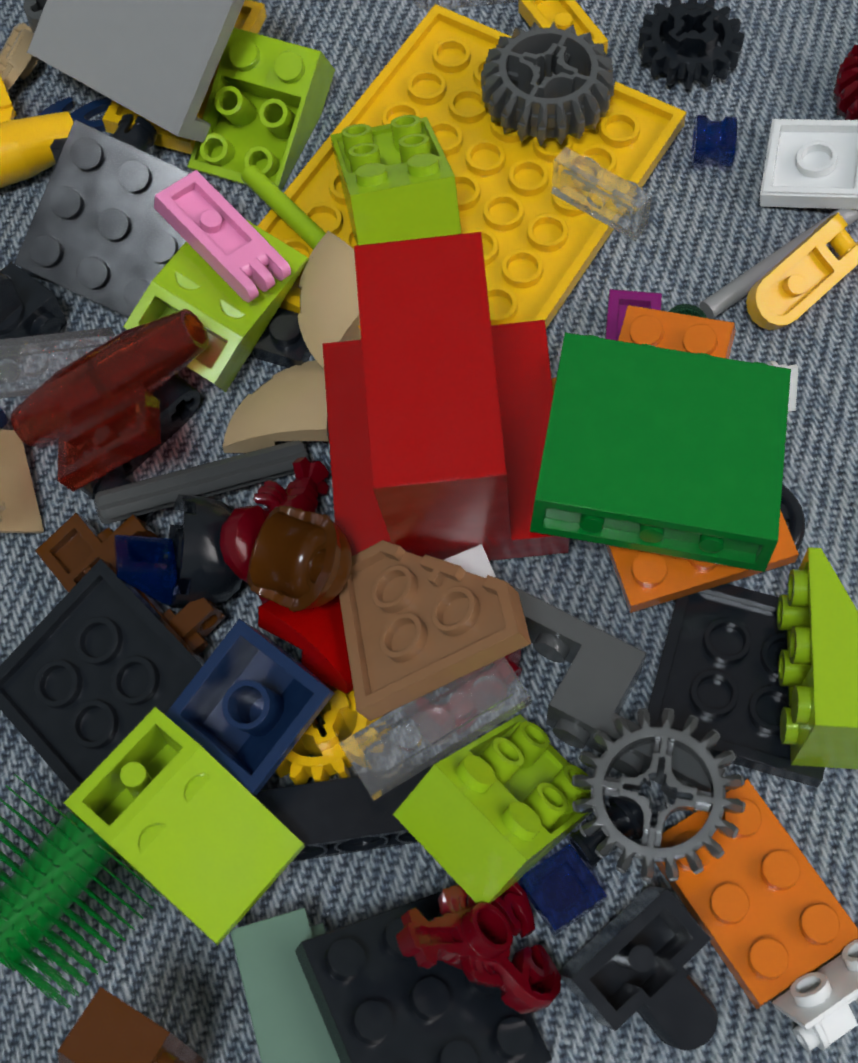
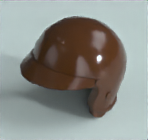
(299, 559)

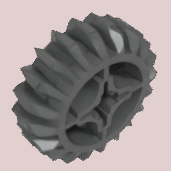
(547, 83)
(665, 740)

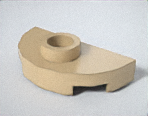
(14, 58)

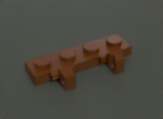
(79, 547)

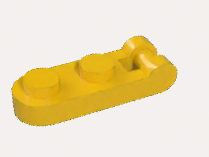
(803, 275)

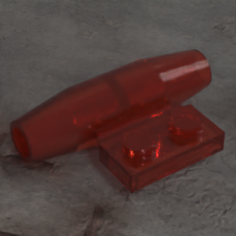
(105, 401)

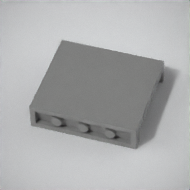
(141, 53)

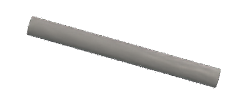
(740, 286)

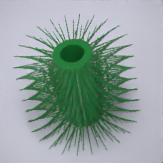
(45, 890)

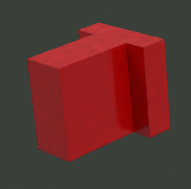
(437, 408)

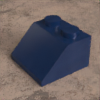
(249, 705)

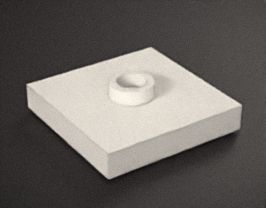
(811, 164)

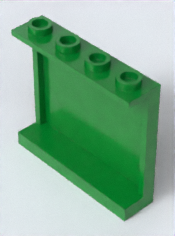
(664, 452)

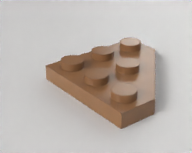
(421, 625)

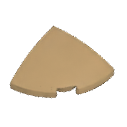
(329, 296)
(282, 409)

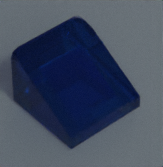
(147, 565)

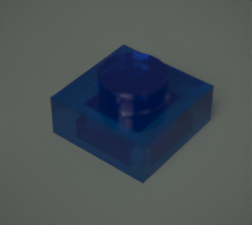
(562, 889)

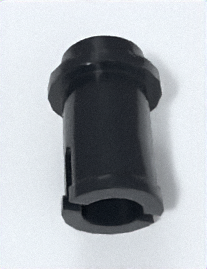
(624, 816)

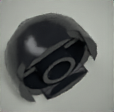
(199, 554)

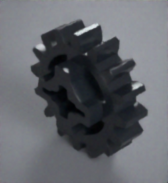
(690, 41)

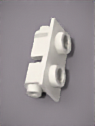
(822, 1001)

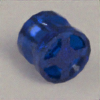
(714, 140)

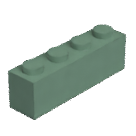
(277, 991)

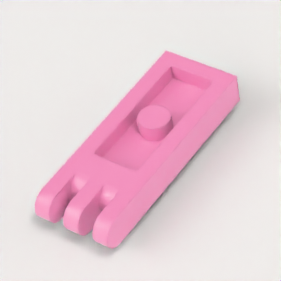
(221, 236)

